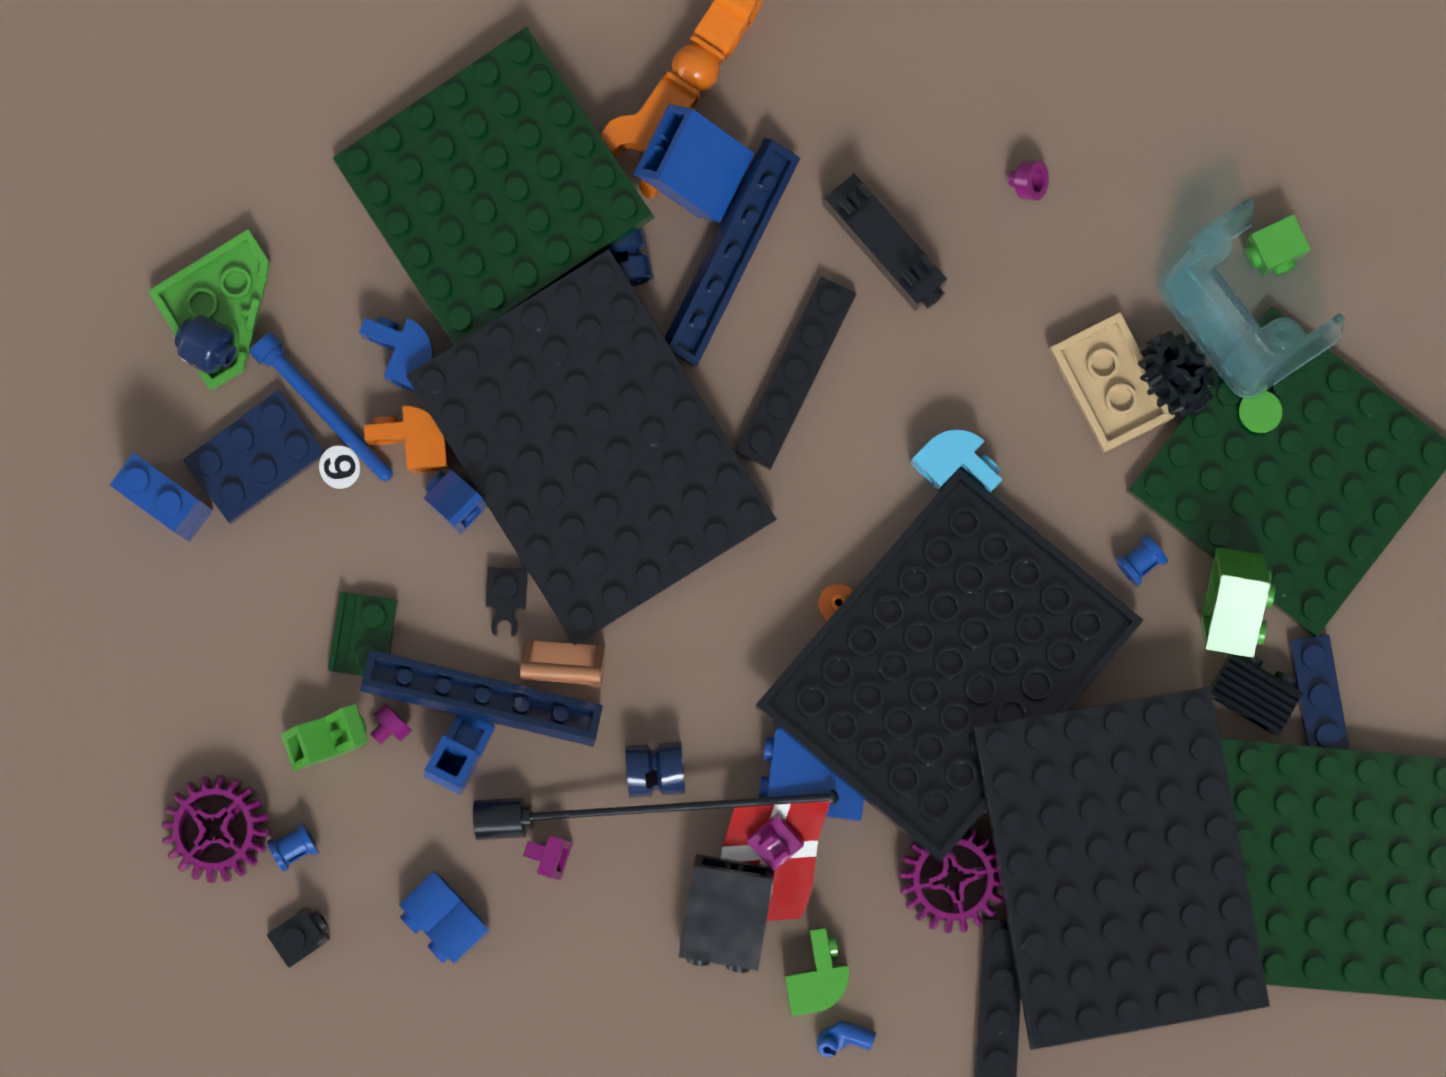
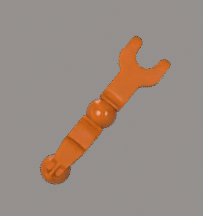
(692, 72)

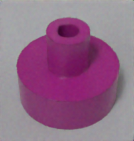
(1030, 180)
(389, 725)

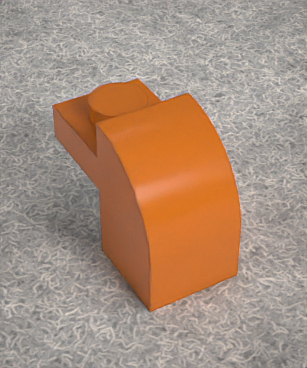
(424, 442)

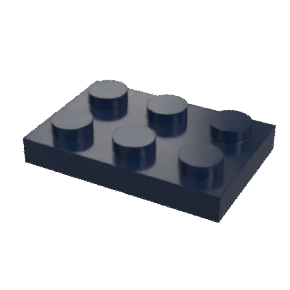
(254, 457)

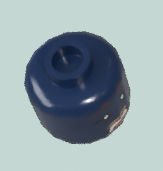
(205, 344)

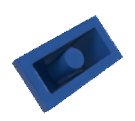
(454, 500)

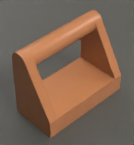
(563, 663)

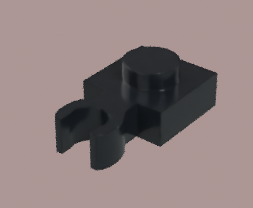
(506, 592)

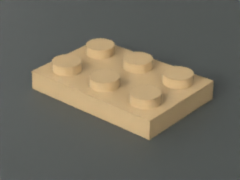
(1107, 384)

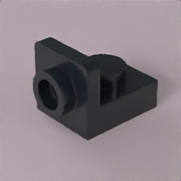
(300, 936)

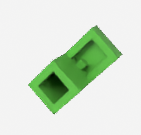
(325, 738)
(822, 987)

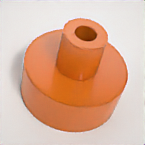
(827, 599)

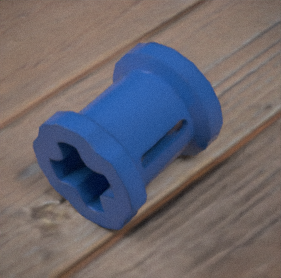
(1141, 560)
(292, 846)

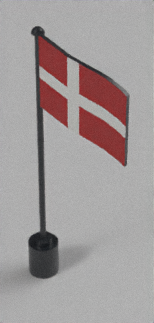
(792, 879)

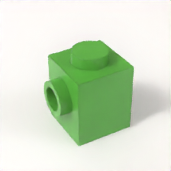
(1277, 247)

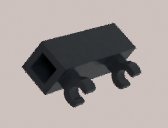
(885, 243)

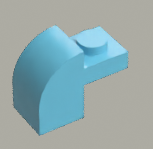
(952, 451)

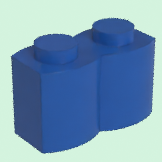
(443, 918)

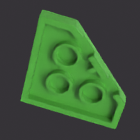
(224, 287)

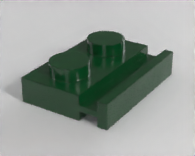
(361, 626)

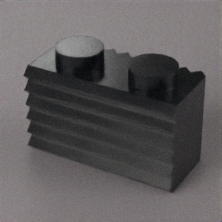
(1256, 693)

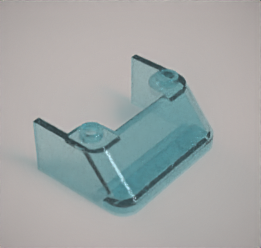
(1219, 323)

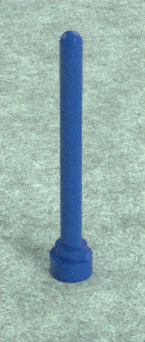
(270, 351)

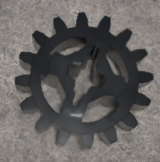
(1176, 374)

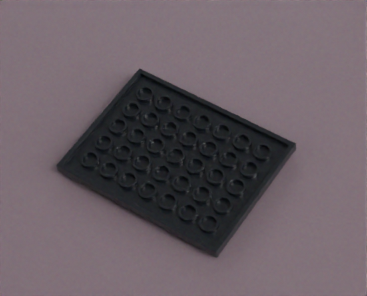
(591, 447)
(946, 635)
(1120, 868)

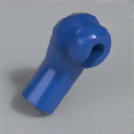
(842, 1034)

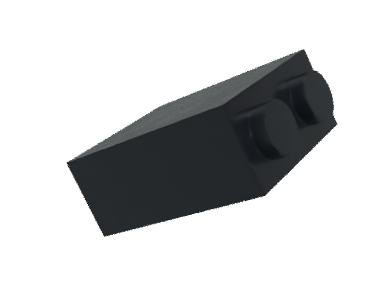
(726, 913)

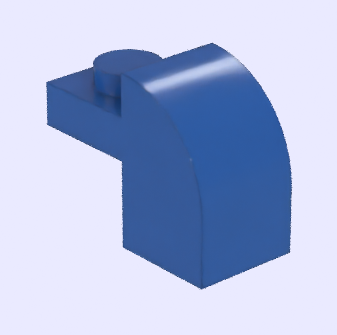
(410, 347)
(459, 753)

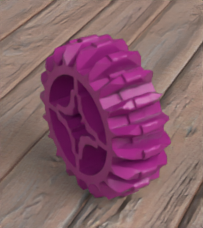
(202, 843)
(960, 913)

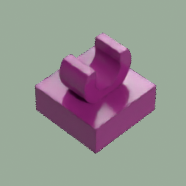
(775, 841)

